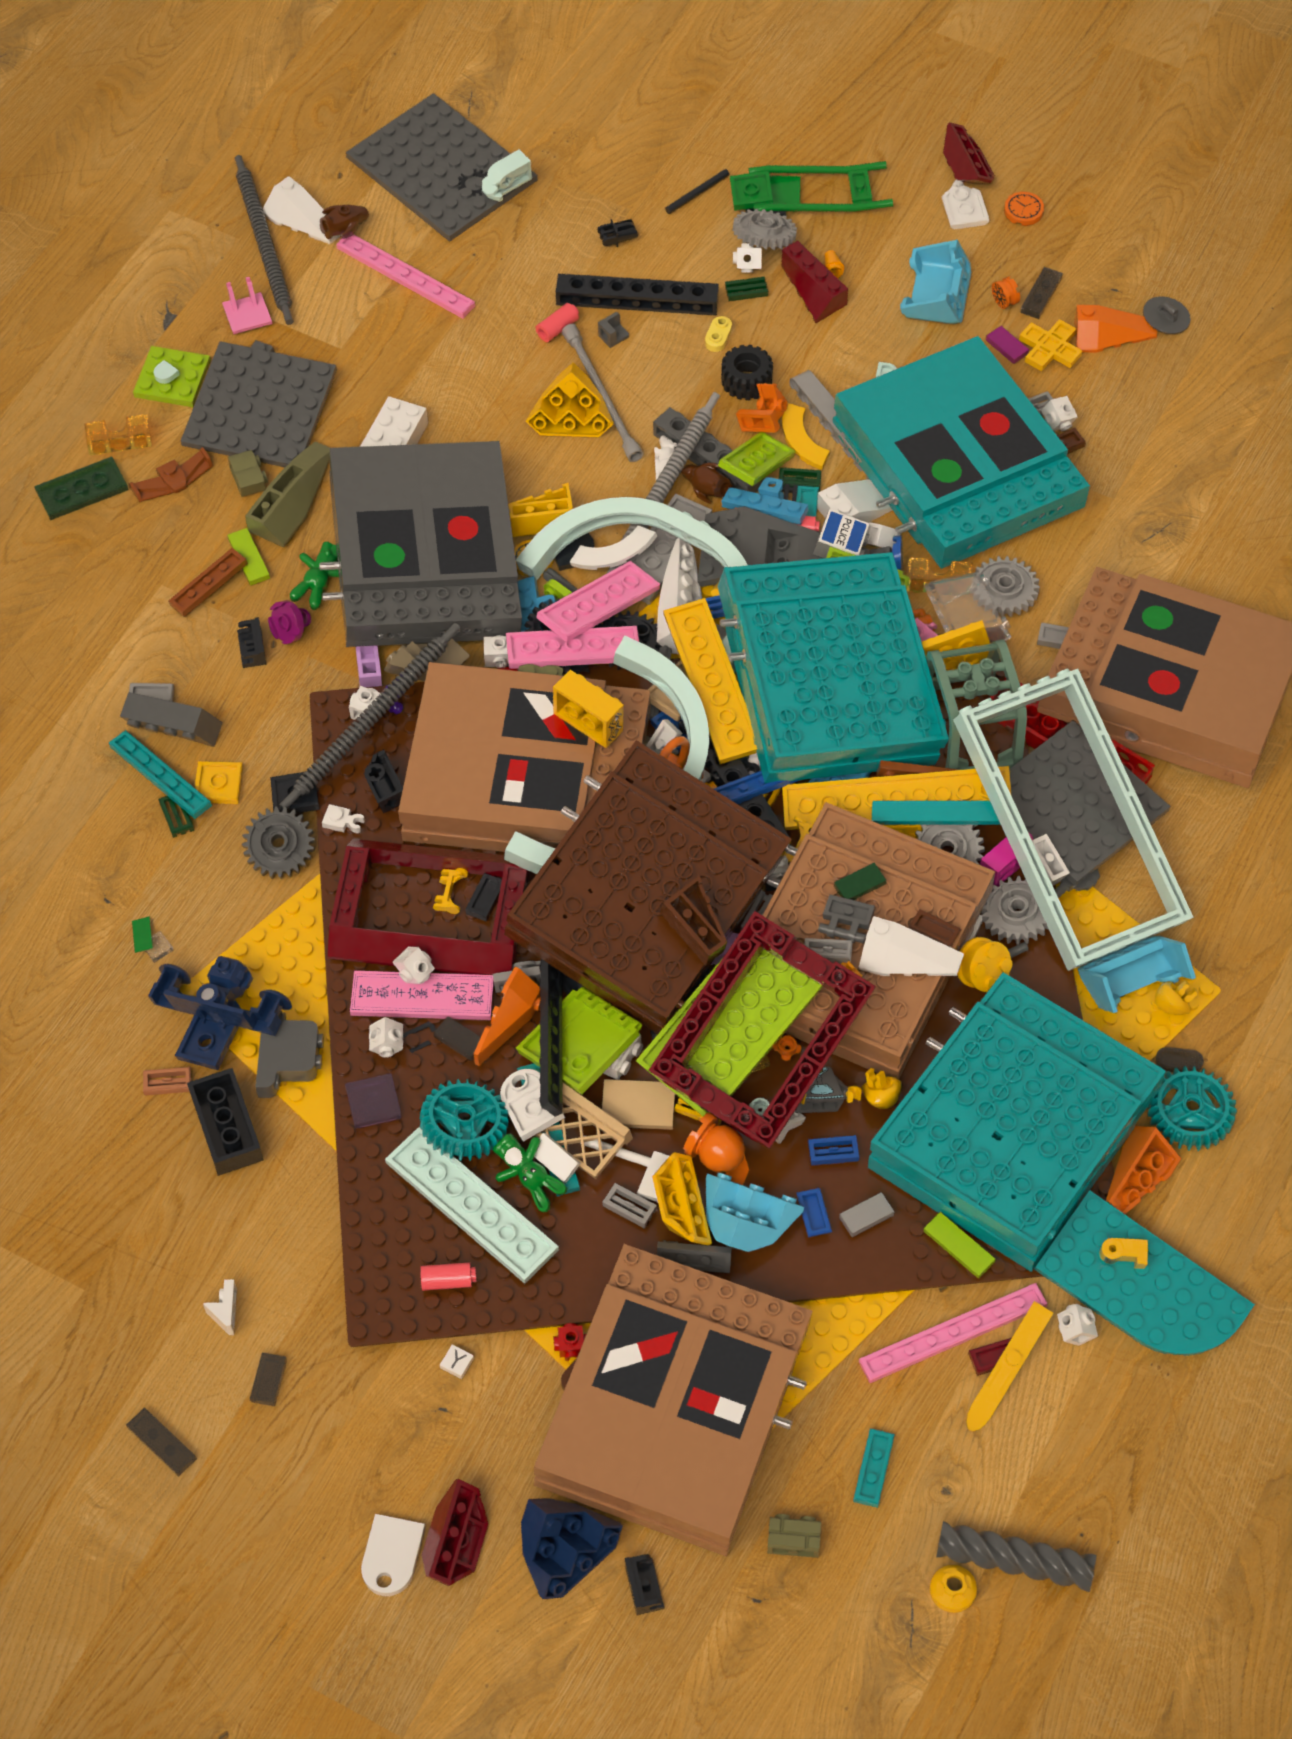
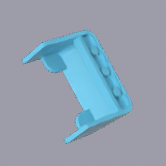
(1134, 968)

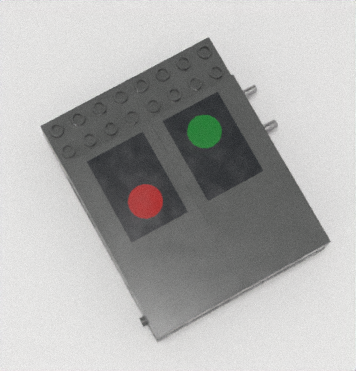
(422, 543)

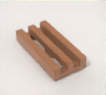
(166, 1085)

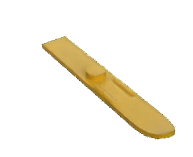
(1007, 1366)

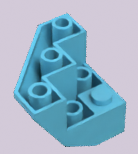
(746, 1215)

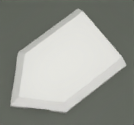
(964, 206)

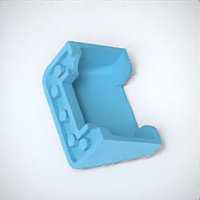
(939, 284)

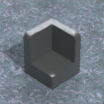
(611, 331)

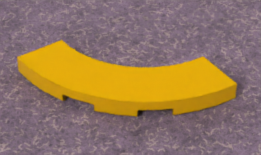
(799, 440)

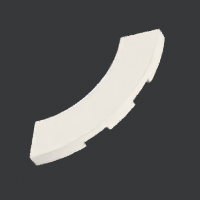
(615, 554)

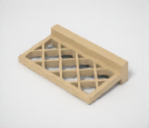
(593, 1116)

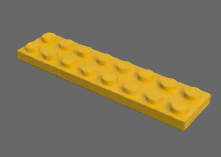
(713, 678)

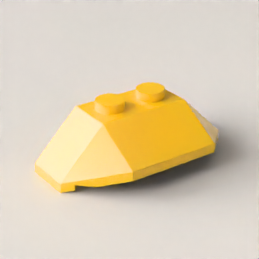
(681, 1199)

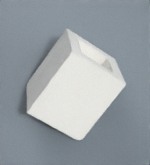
(880, 535)

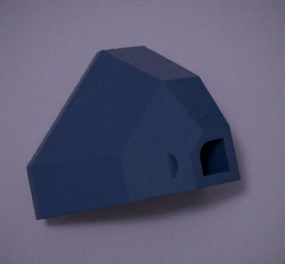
(564, 1543)

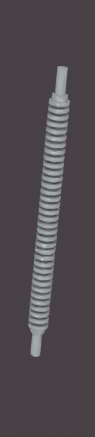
(678, 458)

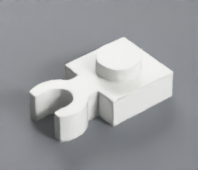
(339, 818)

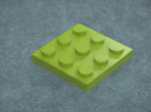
(183, 388)

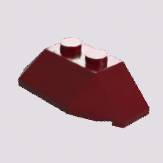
(966, 156)
(455, 1534)

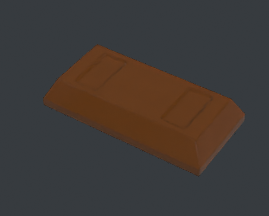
(934, 928)

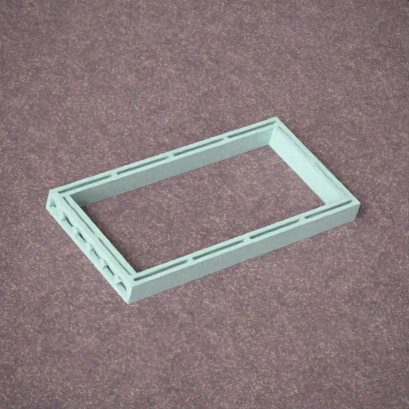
(1124, 795)

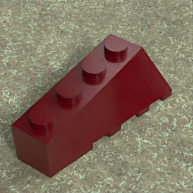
(814, 282)

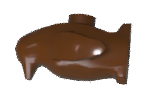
(342, 220)
(706, 480)

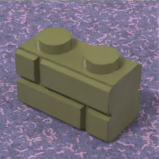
(794, 1536)

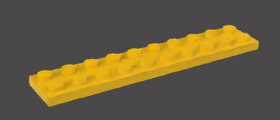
(857, 795)

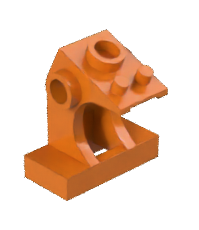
(769, 410)

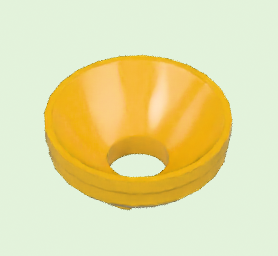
(951, 1600)

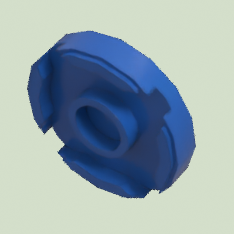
(897, 550)

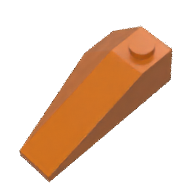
(1107, 327)
(517, 1007)
(1141, 1166)

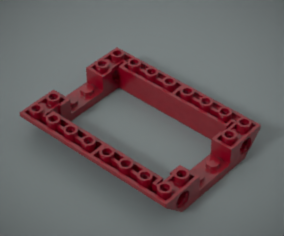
(755, 937)
(446, 954)

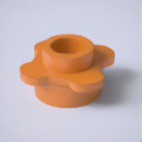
(789, 1041)

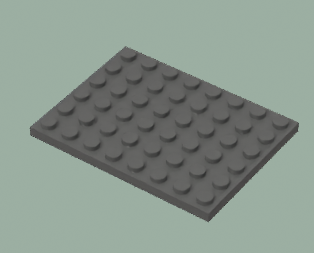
(421, 162)

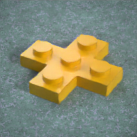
(1050, 345)

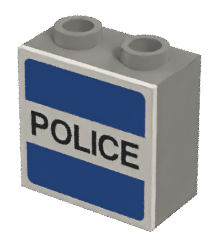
(842, 533)

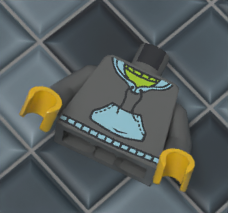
(827, 1094)

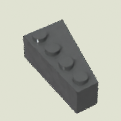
(171, 718)

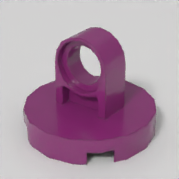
(288, 621)

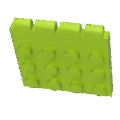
(591, 1038)

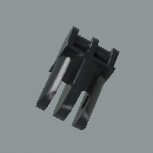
(617, 232)

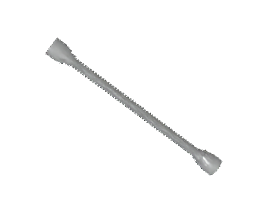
(631, 447)

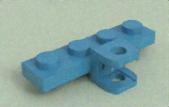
(768, 501)
(530, 598)

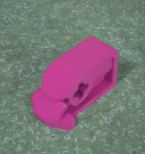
(1002, 861)

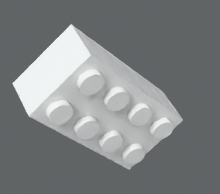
(397, 424)

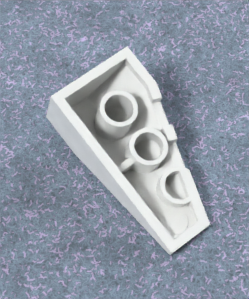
(295, 208)
(899, 950)

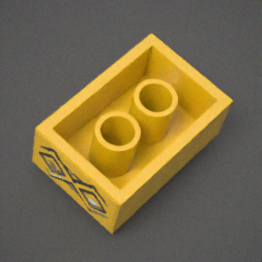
(588, 708)

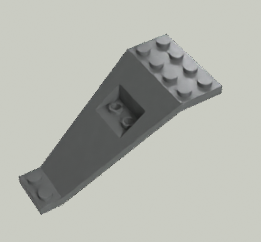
(760, 541)

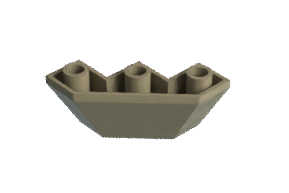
(406, 653)

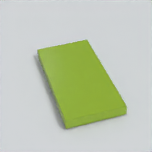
(756, 458)

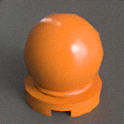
(717, 1145)

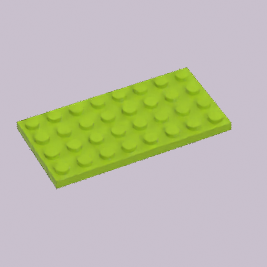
(747, 1027)

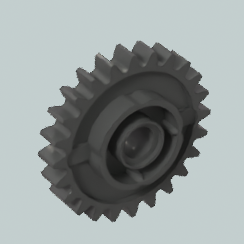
(278, 859)

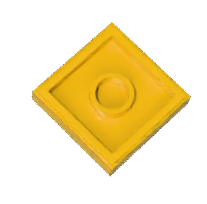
(219, 781)

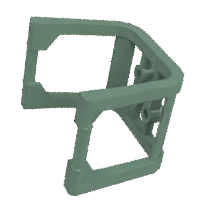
(979, 681)

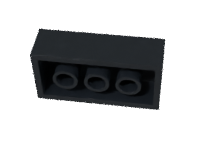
(225, 1121)

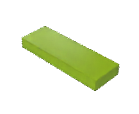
(255, 569)
(959, 1245)

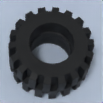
(746, 360)

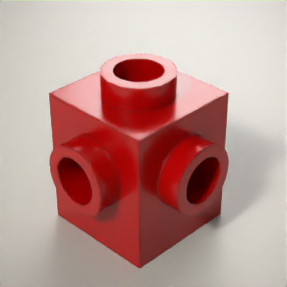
(569, 1348)

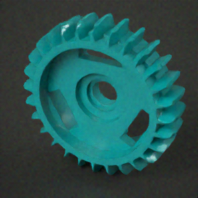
(1176, 1115)
(463, 1134)

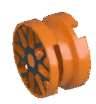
(1005, 292)

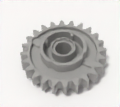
(764, 229)
(1011, 585)
(960, 837)
(1002, 918)

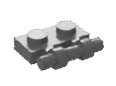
(846, 912)

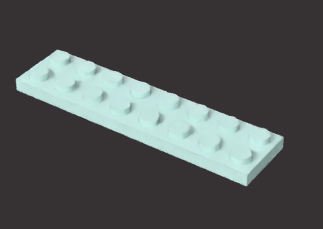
(473, 1206)

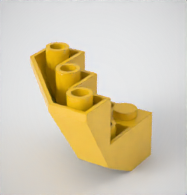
(570, 407)

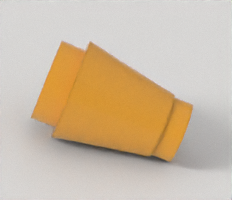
(833, 263)

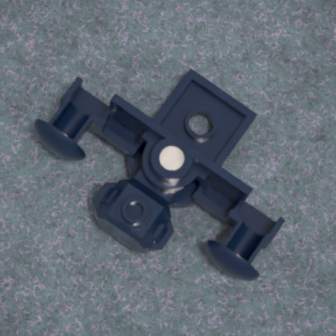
(215, 1009)

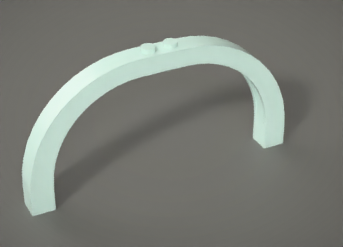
(625, 510)
(670, 680)

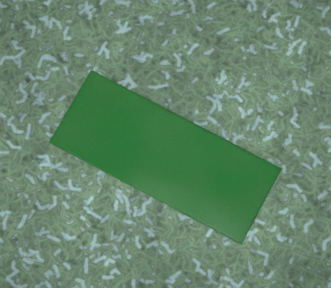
(142, 934)

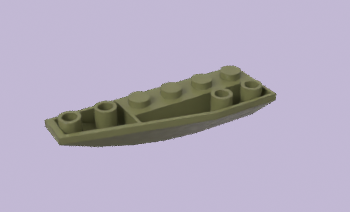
(289, 496)

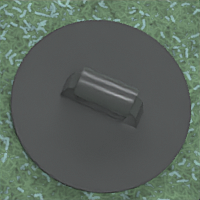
(1166, 315)

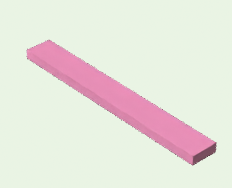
(406, 275)
(950, 1333)

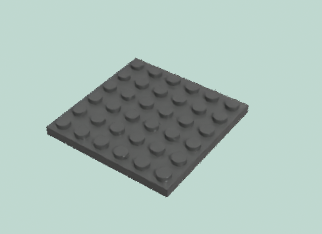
(258, 404)
(1068, 798)

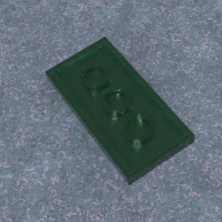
(81, 488)

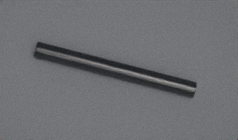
(697, 191)

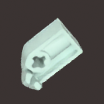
(507, 175)

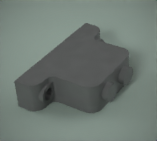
(288, 1055)

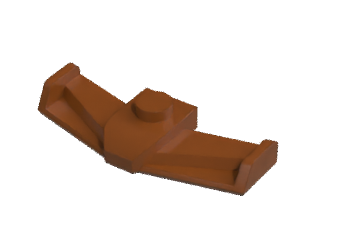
(172, 477)

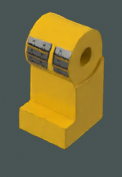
(1125, 1250)

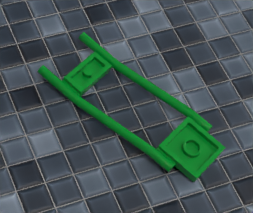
(755, 190)

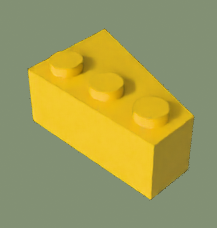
(532, 514)

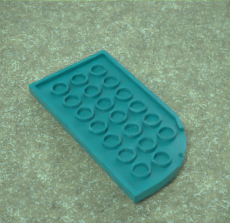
(1164, 1307)

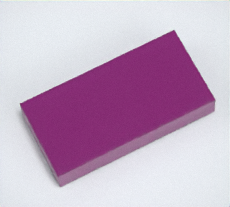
(1007, 344)

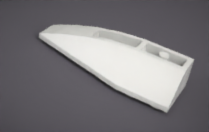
(678, 587)

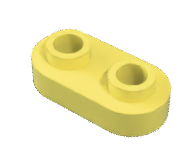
(720, 330)

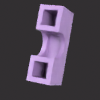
(368, 666)

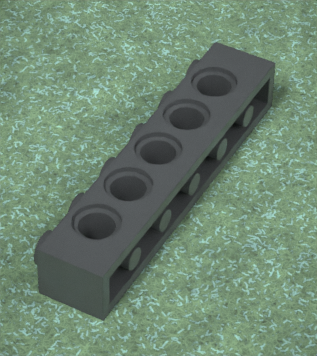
(708, 449)

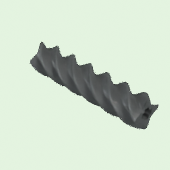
(1016, 1556)

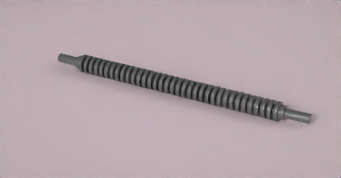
(264, 240)
(371, 716)

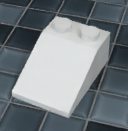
(852, 499)

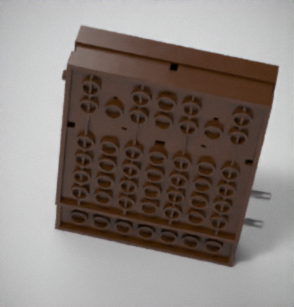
(627, 853)

